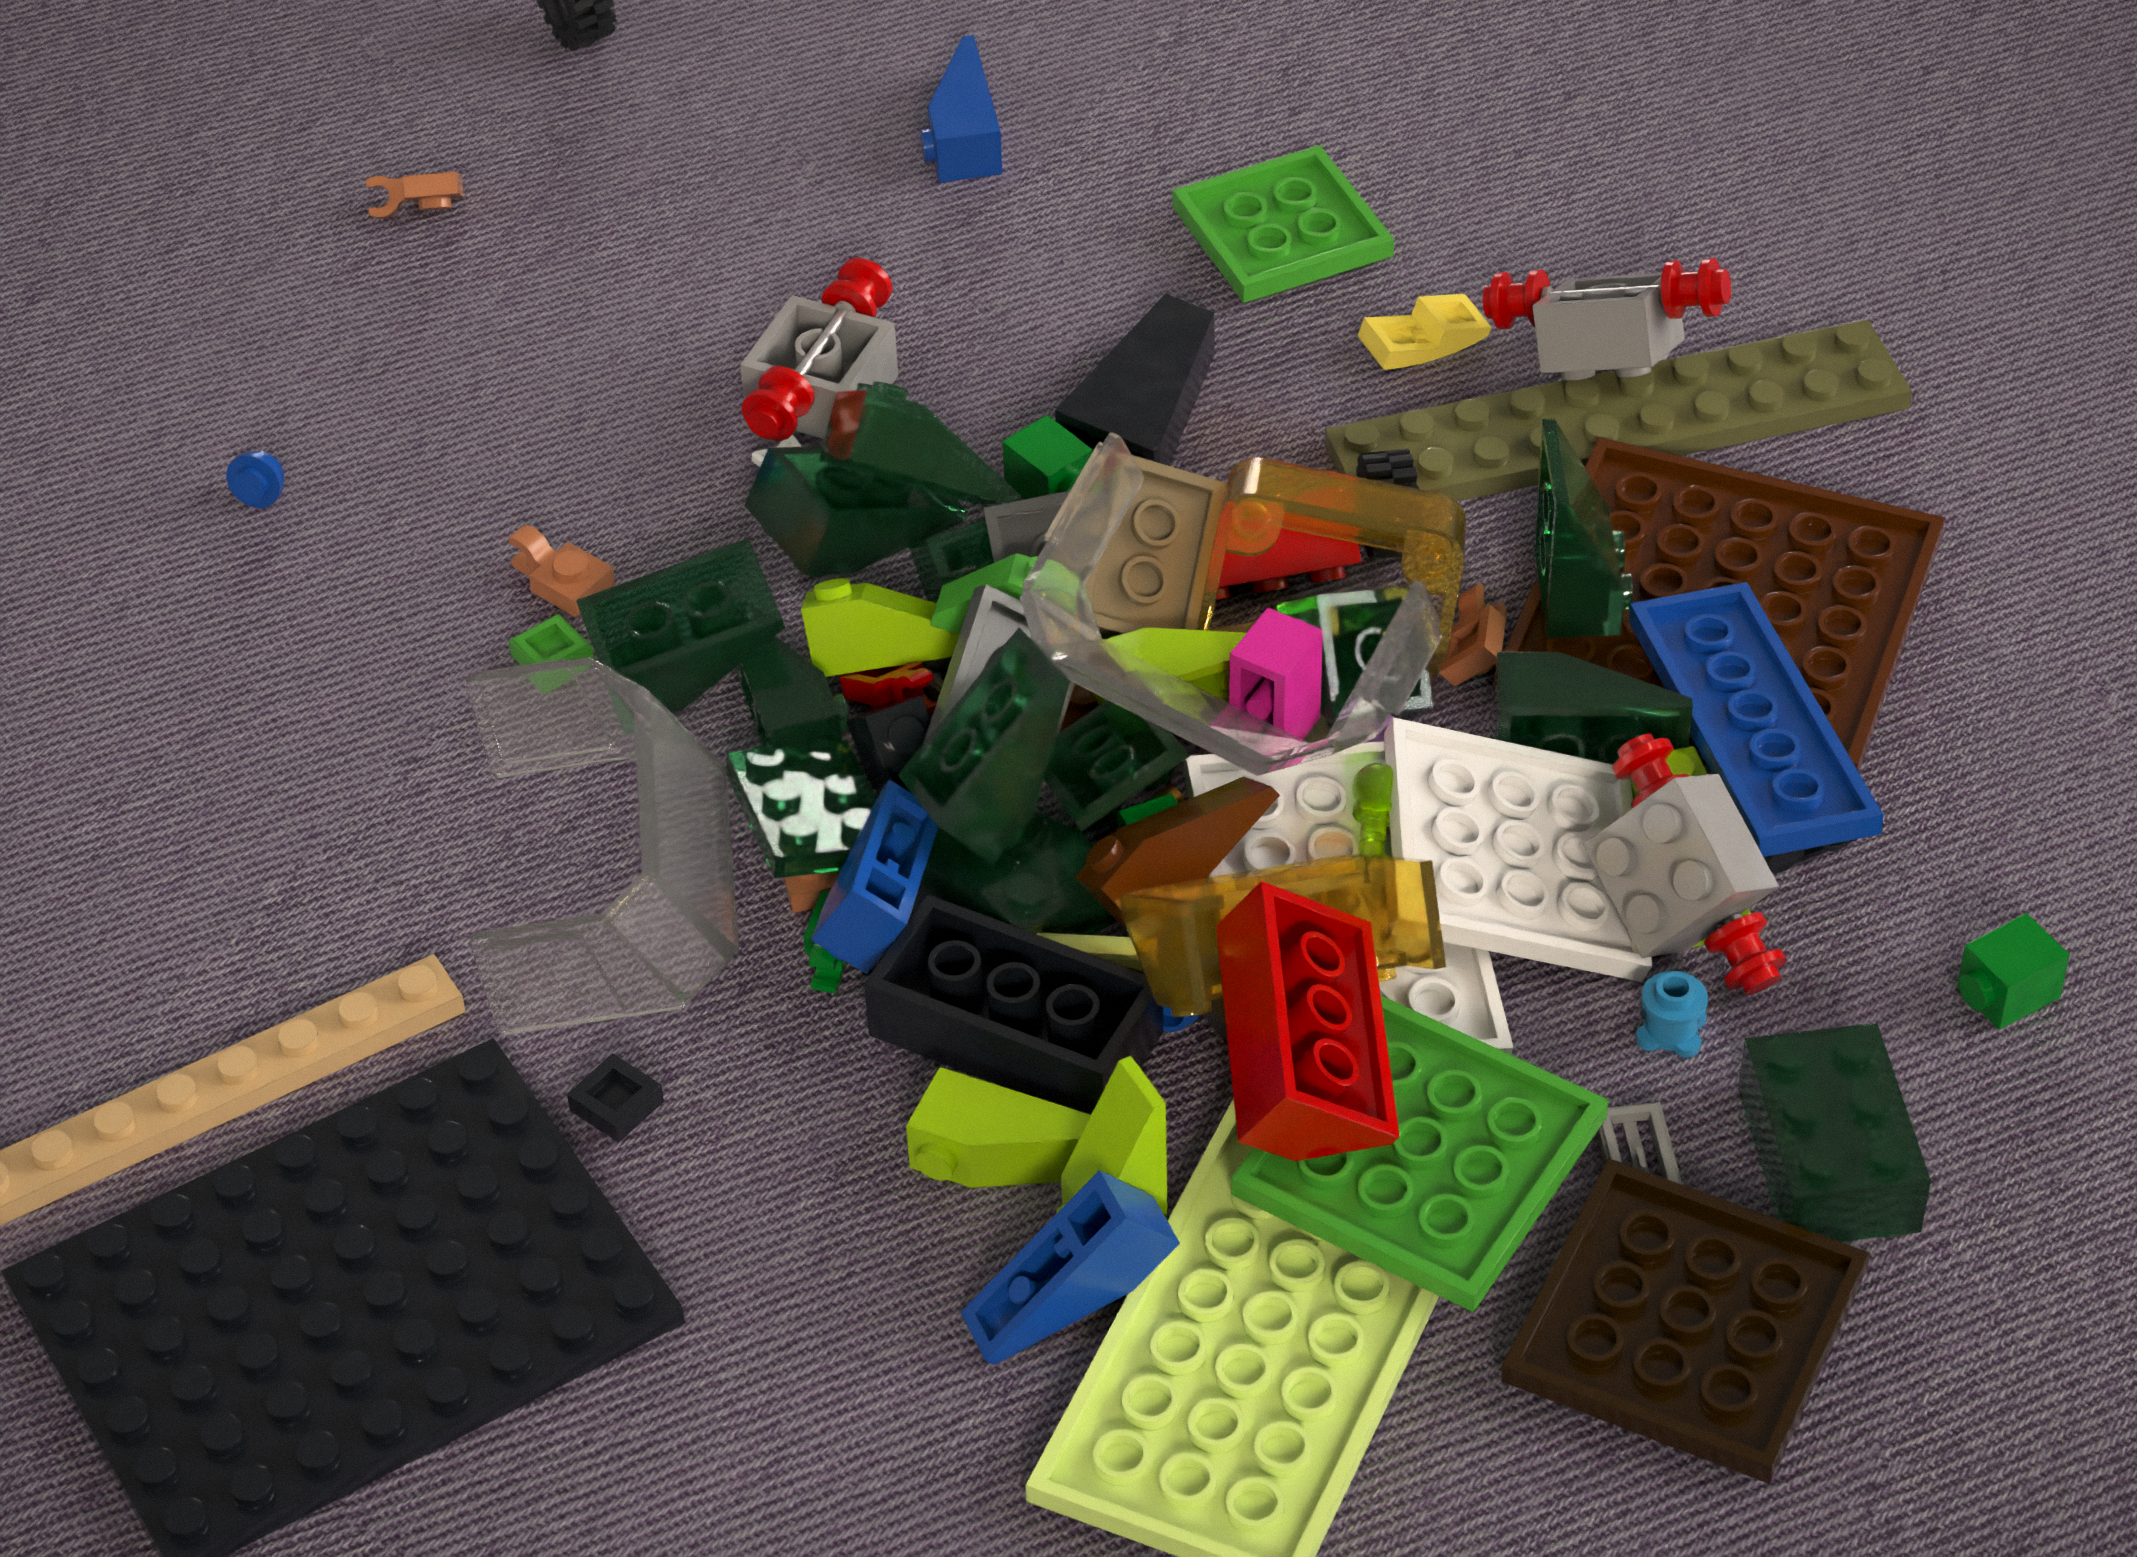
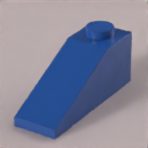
(963, 121)
(877, 880)
(1072, 1267)

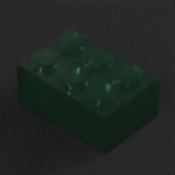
(1834, 1133)

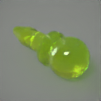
(1372, 793)

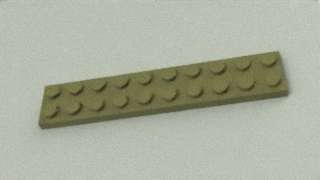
(1676, 409)

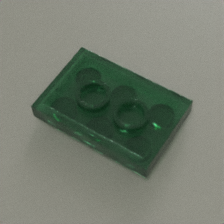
(802, 803)

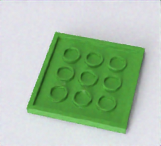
(1462, 1182)

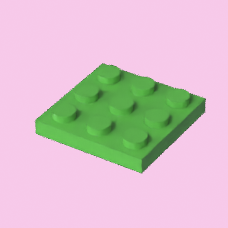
(1282, 223)

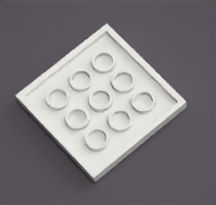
(1510, 843)

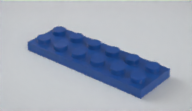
(1756, 719)

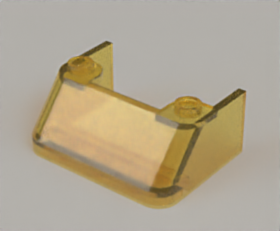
(1276, 495)
(1177, 921)

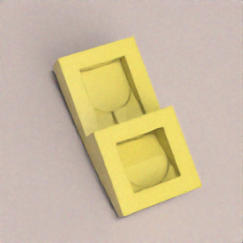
(1433, 330)

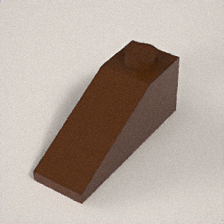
(1174, 843)

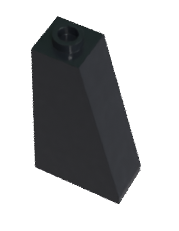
(1146, 382)

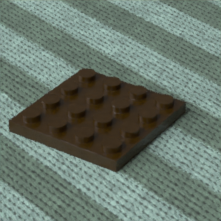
(1687, 1319)

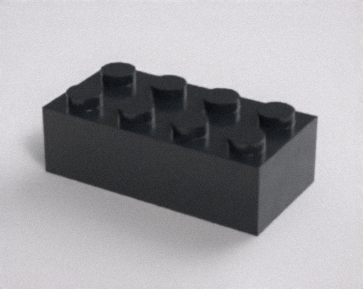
(1010, 1005)

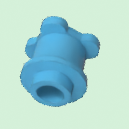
(1673, 1013)

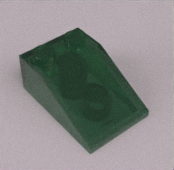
(907, 444)
(838, 516)
(1576, 546)
(684, 623)
(1581, 707)
(992, 750)
(1108, 762)
(1026, 885)

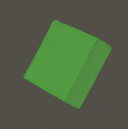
(548, 642)

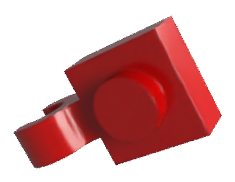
(888, 685)

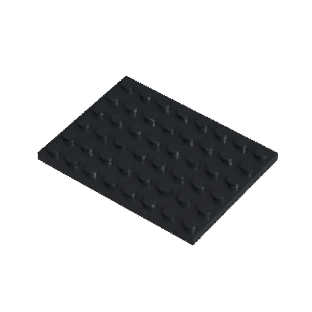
(338, 1304)

